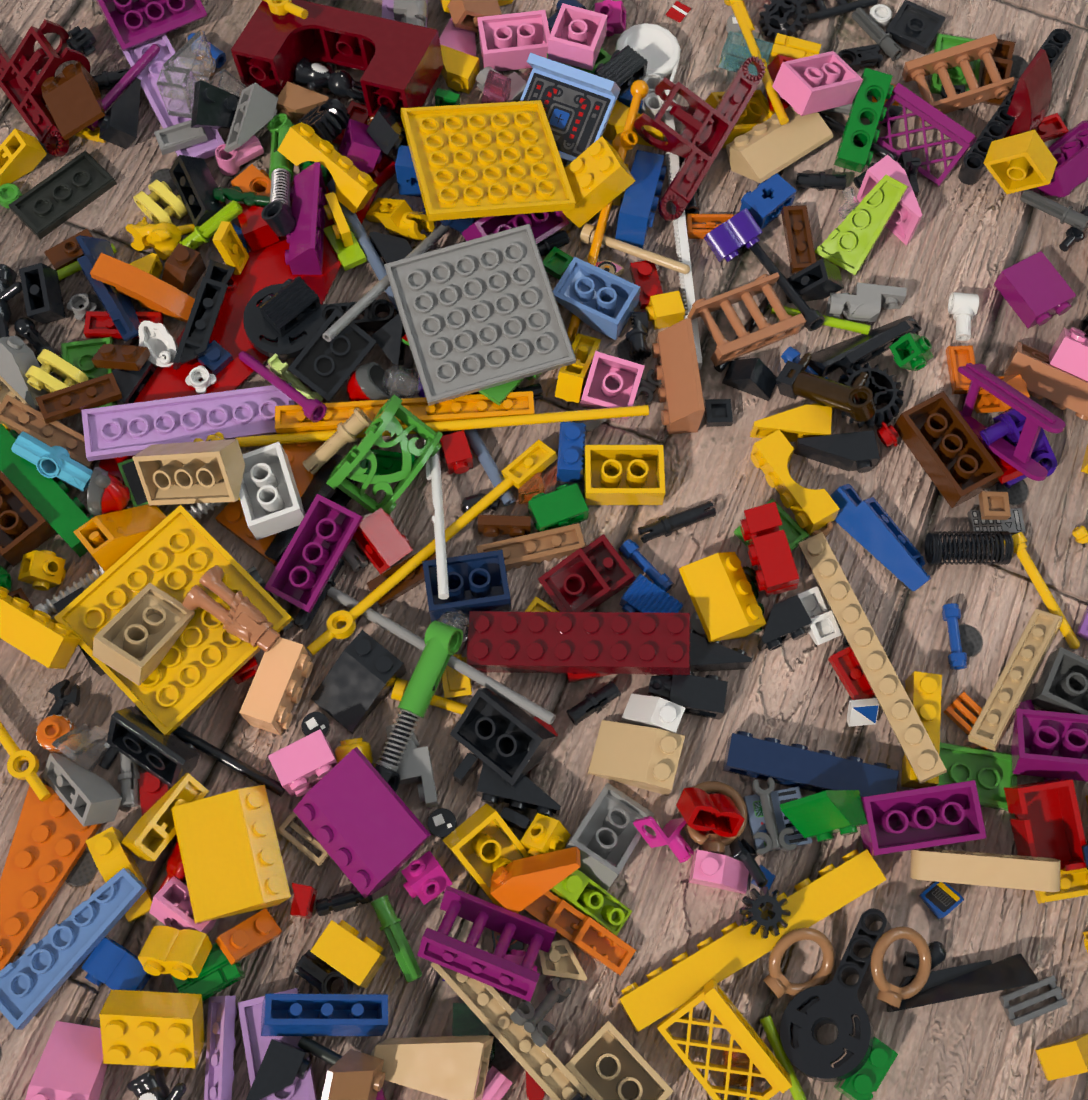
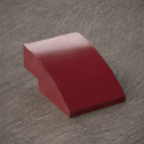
(1031, 95)
(587, 577)

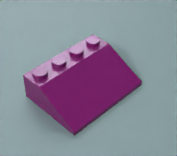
(144, 20)
(361, 823)

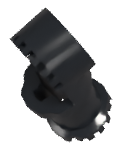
(638, 336)

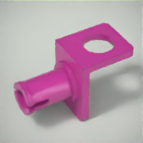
(669, 836)

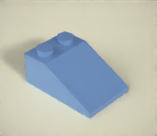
(597, 297)

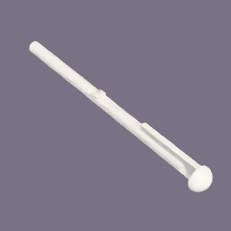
(433, 473)

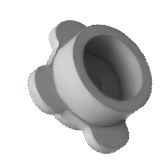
(80, 300)

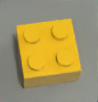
(1020, 162)
(349, 954)

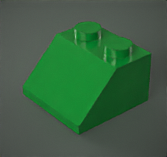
(826, 814)

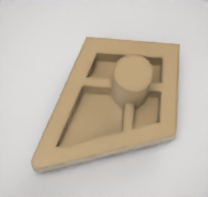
(561, 962)

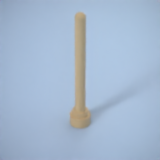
(587, 237)

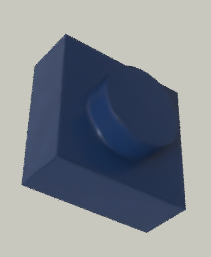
(215, 358)

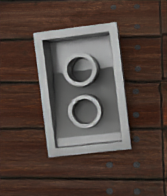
(608, 835)

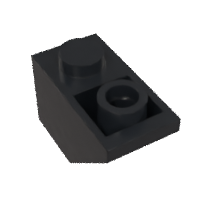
(386, 129)
(784, 621)

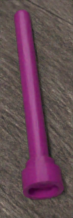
(127, 79)
(312, 408)

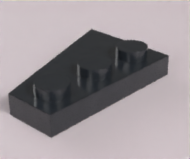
(213, 106)

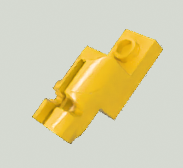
(399, 218)

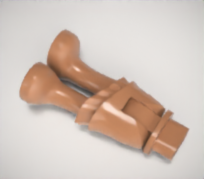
(243, 617)

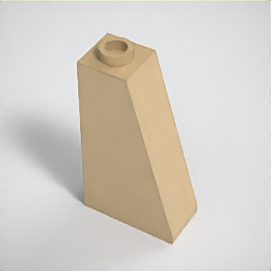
(438, 1065)

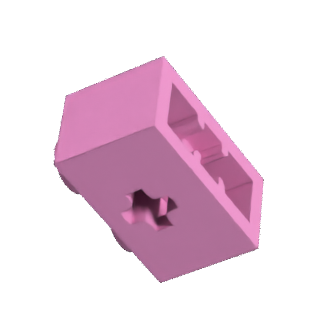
(174, 909)

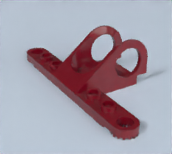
(23, 82)
(703, 133)

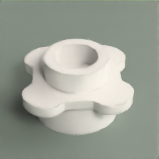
(197, 373)

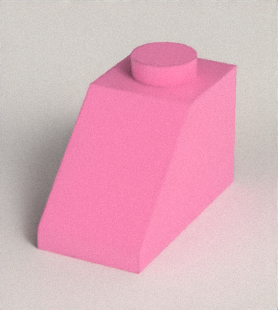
(718, 871)

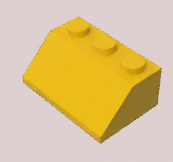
(722, 597)

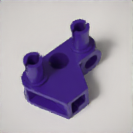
(1009, 427)

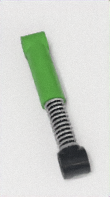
(281, 171)
(440, 643)

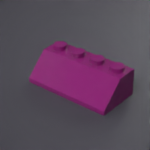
(1072, 160)
(307, 208)
(542, 224)
(313, 553)
(1050, 744)
(922, 818)

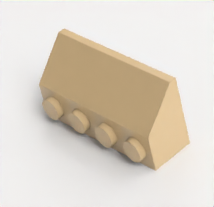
(775, 146)
(191, 472)

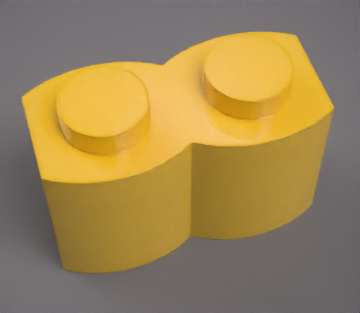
(175, 952)

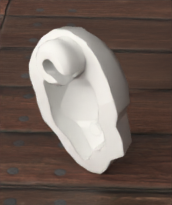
(159, 342)

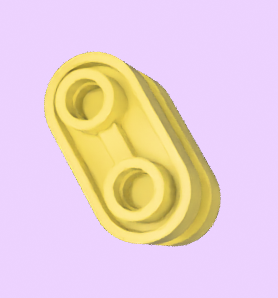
(163, 194)
(41, 379)

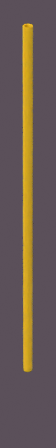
(464, 424)

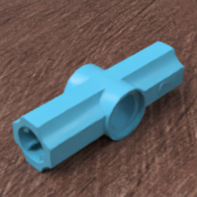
(52, 461)

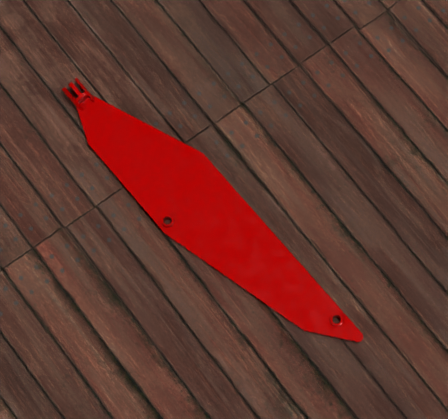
(261, 270)

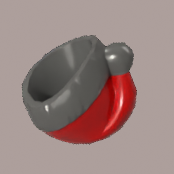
(366, 383)
(106, 493)

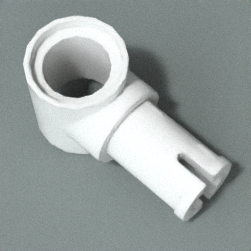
(963, 308)

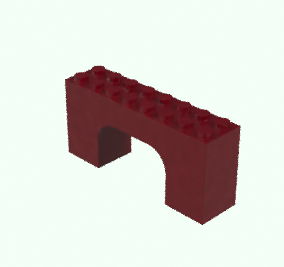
(397, 56)

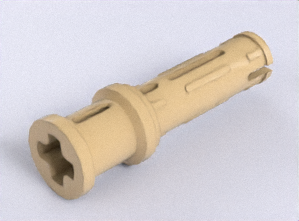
(345, 433)

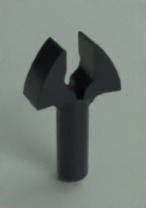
(61, 700)
(743, 851)

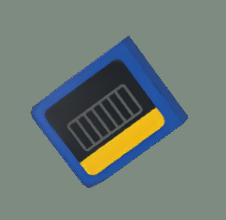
(941, 898)

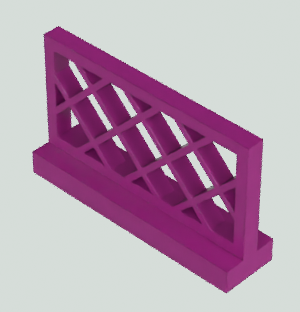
(936, 120)

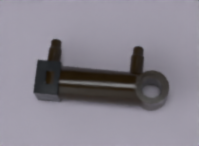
(795, 382)

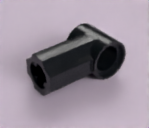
(321, 974)

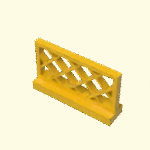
(741, 1032)

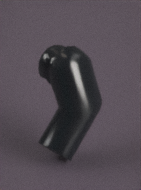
(471, 500)
(937, 952)

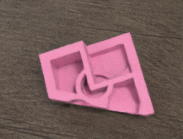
(459, 39)

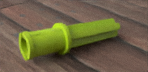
(206, 230)

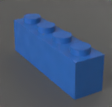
(324, 1015)

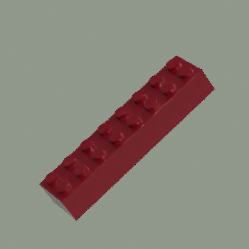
(579, 642)

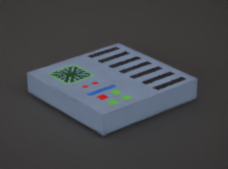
(757, 821)

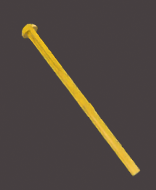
(746, 26)

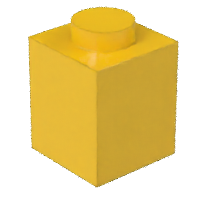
(665, 309)

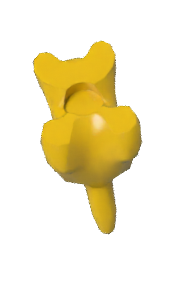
(160, 236)

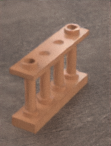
(959, 56)
(746, 341)

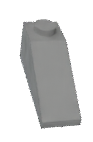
(253, 112)
(14, 363)
(83, 792)

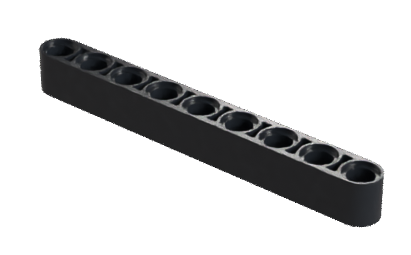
(1001, 123)

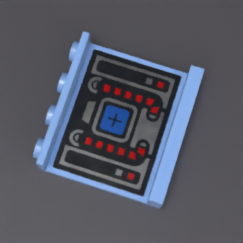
(573, 101)

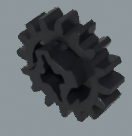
(783, 18)

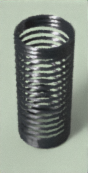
(935, 557)

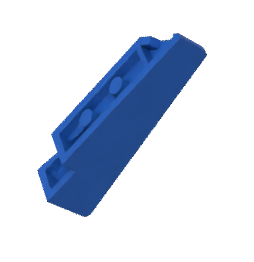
(880, 536)

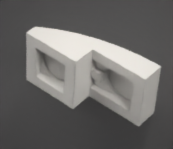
(823, 621)

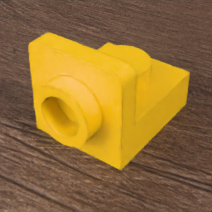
(456, 683)

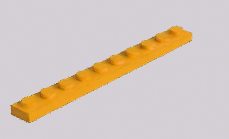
(292, 418)

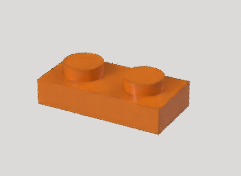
(248, 936)

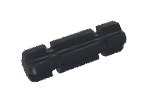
(341, 902)

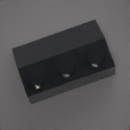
(502, 735)
(148, 747)

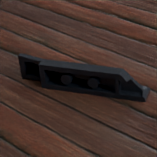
(204, 313)
(861, 347)
(317, 486)
(969, 981)

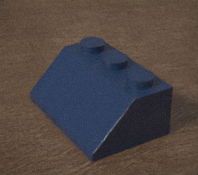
(474, 584)

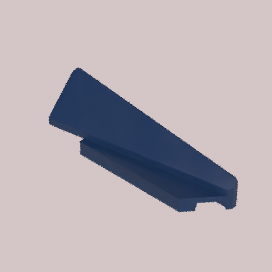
(116, 304)

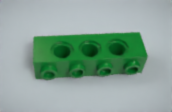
(876, 85)

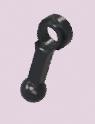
(26, 328)

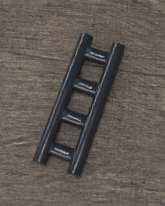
(842, 8)

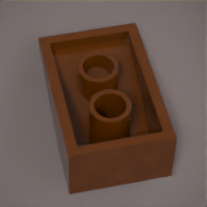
(73, 99)

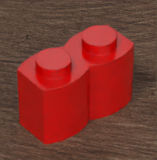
(710, 812)

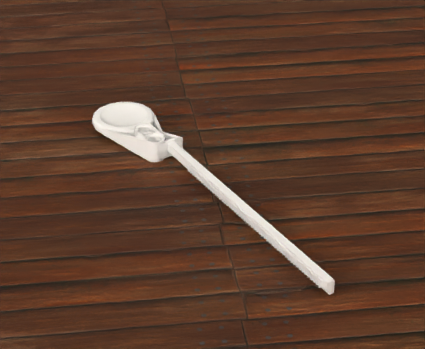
(663, 57)

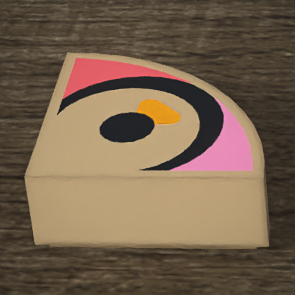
(611, 267)

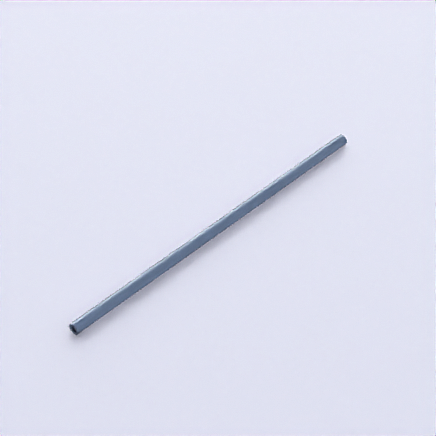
(378, 266)

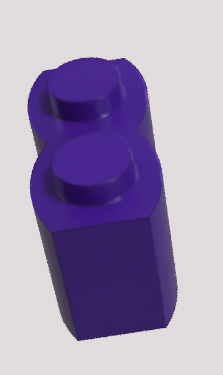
(733, 235)

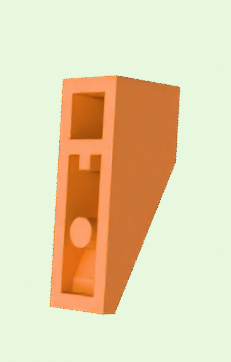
(531, 877)

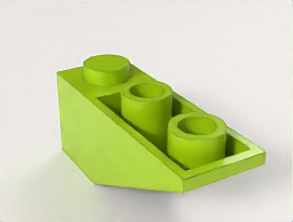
(593, 901)

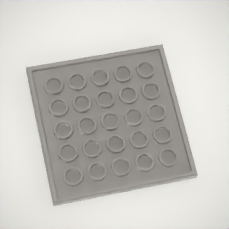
(479, 314)

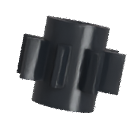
(81, 40)

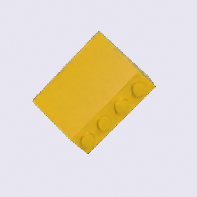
(230, 854)

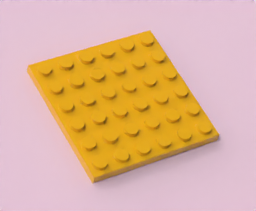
(486, 160)
(204, 654)

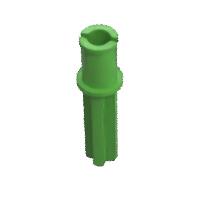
(396, 938)

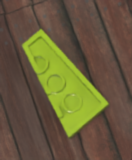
(857, 234)

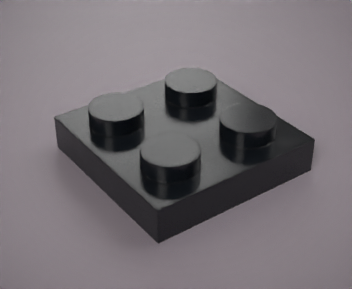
(915, 26)

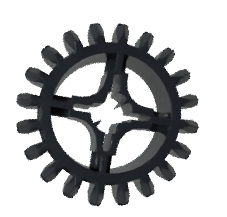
(327, 119)
(883, 391)

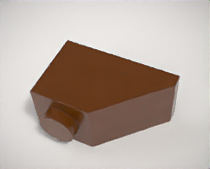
(183, 268)

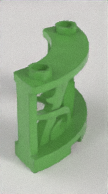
(385, 421)

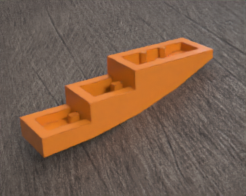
(143, 286)
(582, 931)

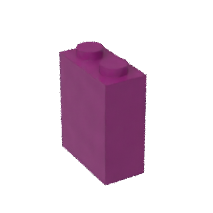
(1035, 290)

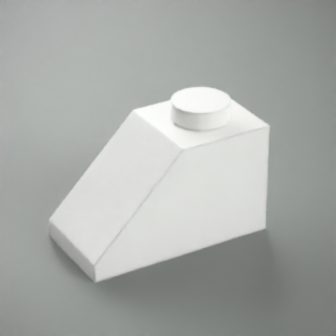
(653, 712)

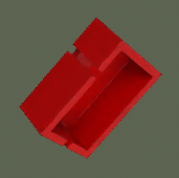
(769, 550)
(1047, 821)

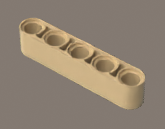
(986, 869)

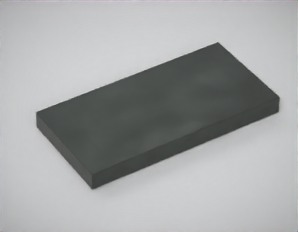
(62, 194)

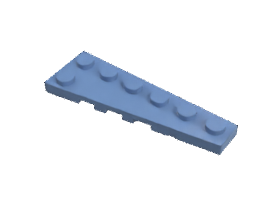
(51, 961)

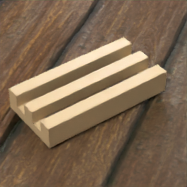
(289, 822)

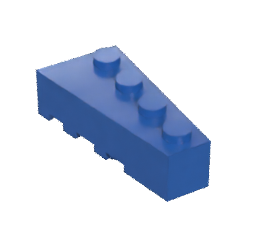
(641, 198)

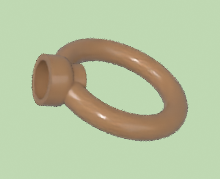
(714, 842)
(777, 981)
(888, 992)

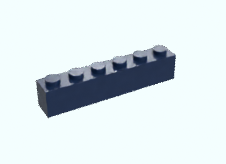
(805, 768)

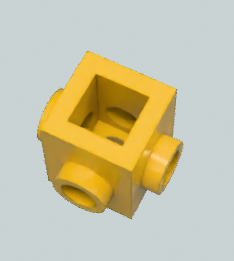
(42, 569)
(544, 836)

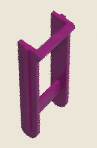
(1035, 416)

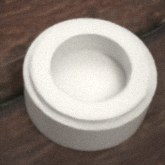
(881, 14)

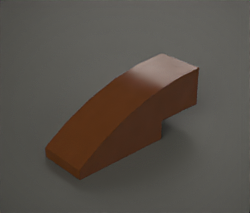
(1003, 60)

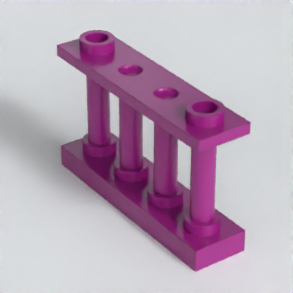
(477, 963)

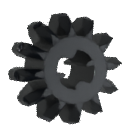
(775, 911)

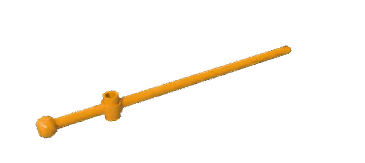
(622, 143)

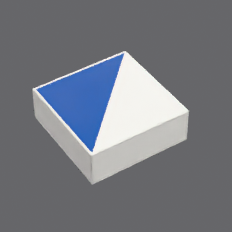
(862, 712)

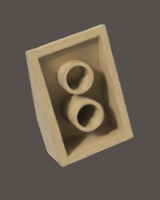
(141, 633)
(637, 756)

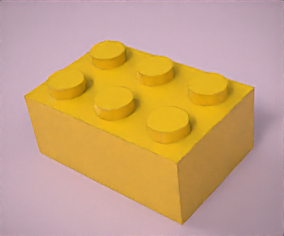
(596, 180)
(624, 475)
(152, 1028)

